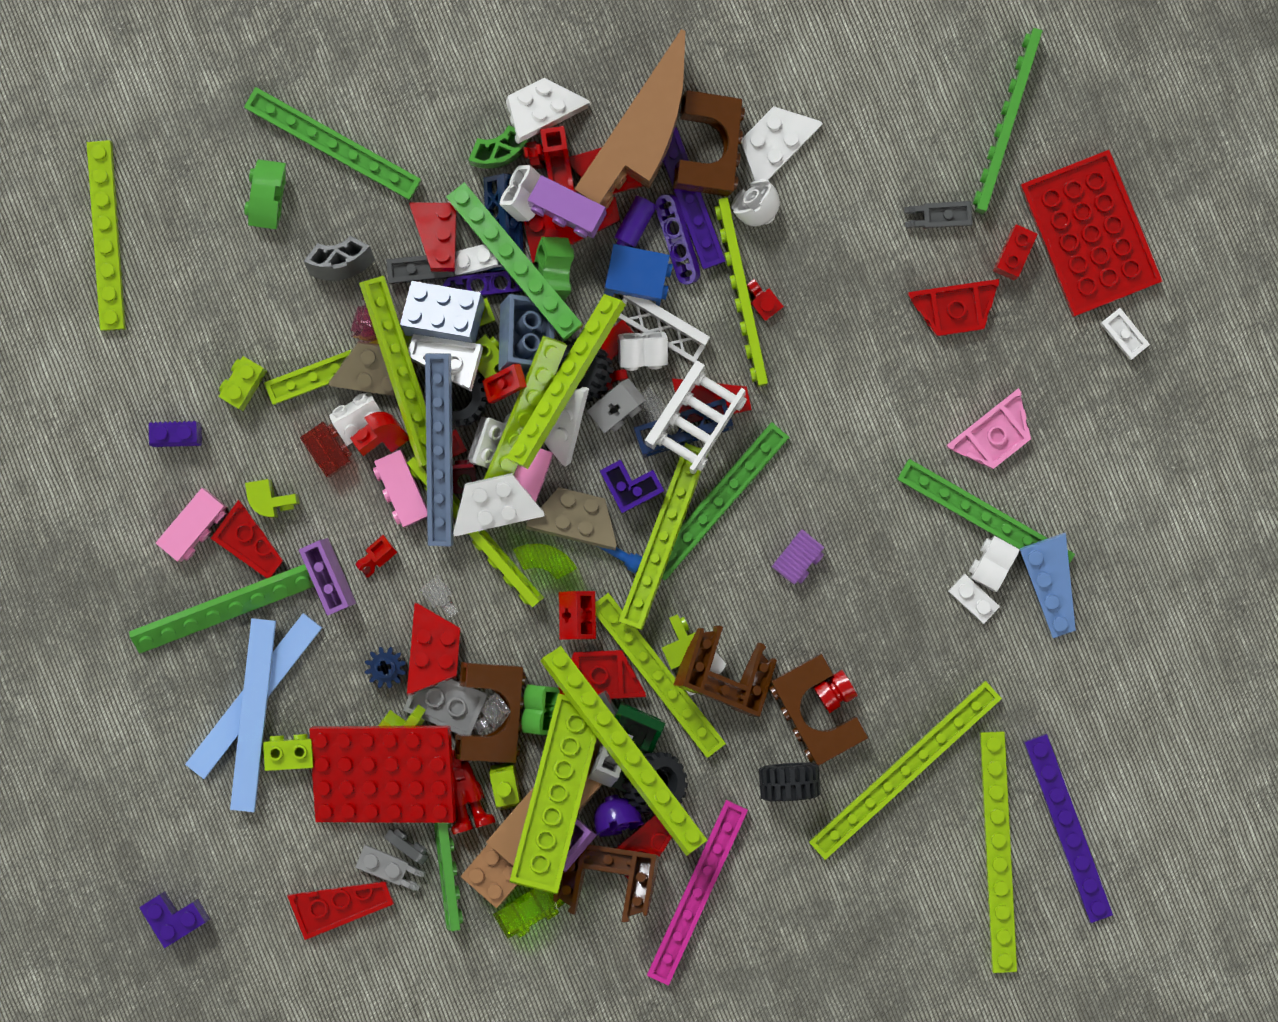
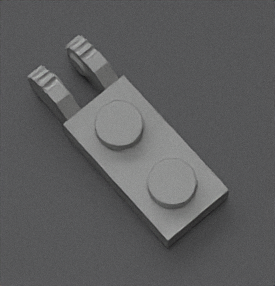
(388, 867)

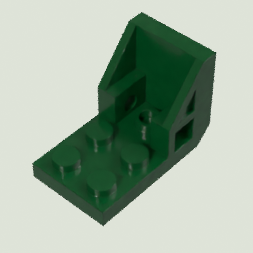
(644, 729)

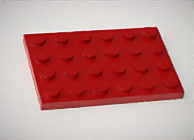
(1091, 233)
(383, 774)

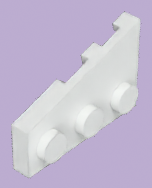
(464, 356)

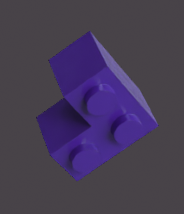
(630, 492)
(168, 922)

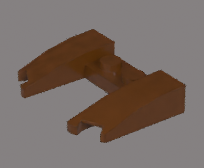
(696, 677)
(637, 865)

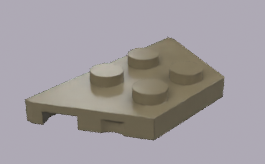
(364, 371)
(576, 518)

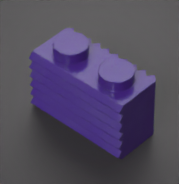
(175, 434)

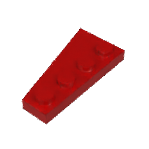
(545, 227)
(333, 907)

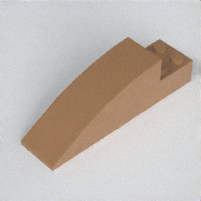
(643, 133)
(493, 866)

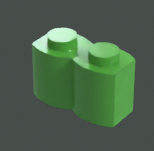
(539, 708)

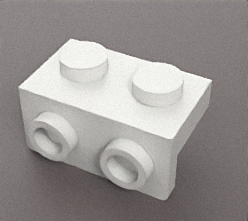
(350, 418)
(485, 441)

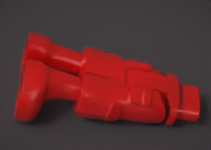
(468, 791)

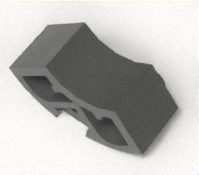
(339, 260)

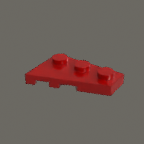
(437, 233)
(247, 541)

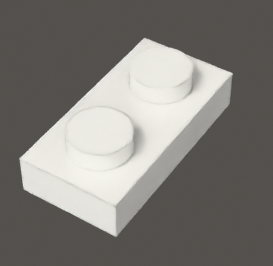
(474, 260)
(1124, 334)
(973, 598)

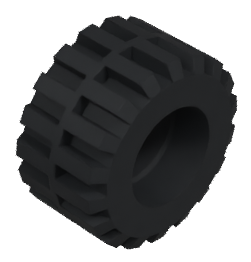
(597, 373)
(474, 409)
(669, 771)
(789, 782)

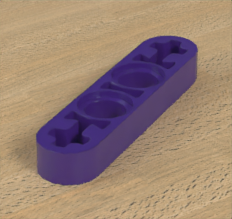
(681, 237)
(488, 279)

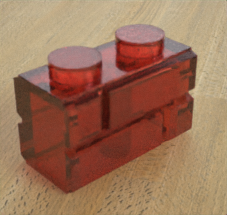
(326, 449)

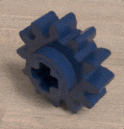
(380, 675)

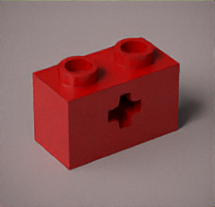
(1015, 252)
(577, 615)

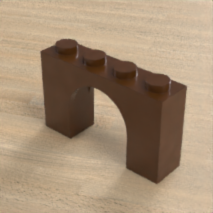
(725, 116)
(502, 742)
(820, 744)

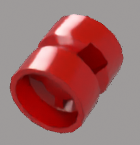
(835, 691)

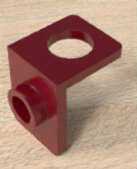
(460, 468)

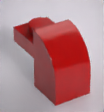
(380, 428)

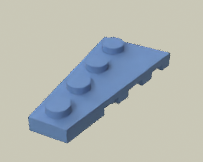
(1050, 576)

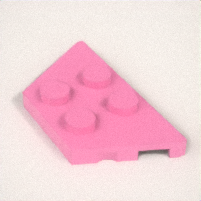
(995, 434)

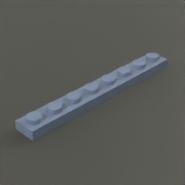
(439, 449)

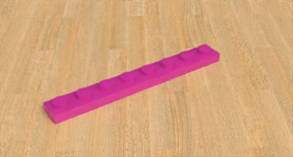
(697, 892)

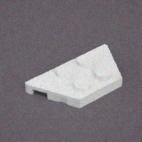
(542, 107)
(776, 140)
(565, 431)
(494, 504)

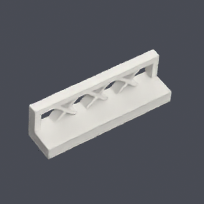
(671, 321)

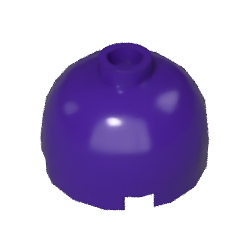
(616, 816)

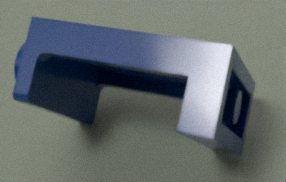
(638, 273)

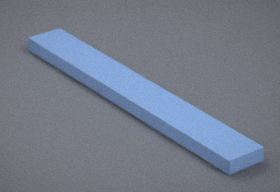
(253, 715)
(227, 728)

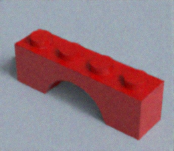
(557, 157)

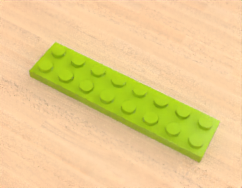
(554, 800)

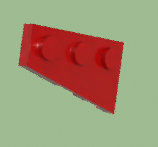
(707, 396)
(648, 838)

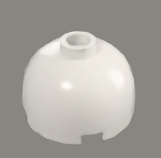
(757, 204)

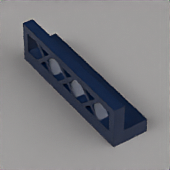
(507, 222)
(682, 437)

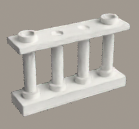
(684, 397)

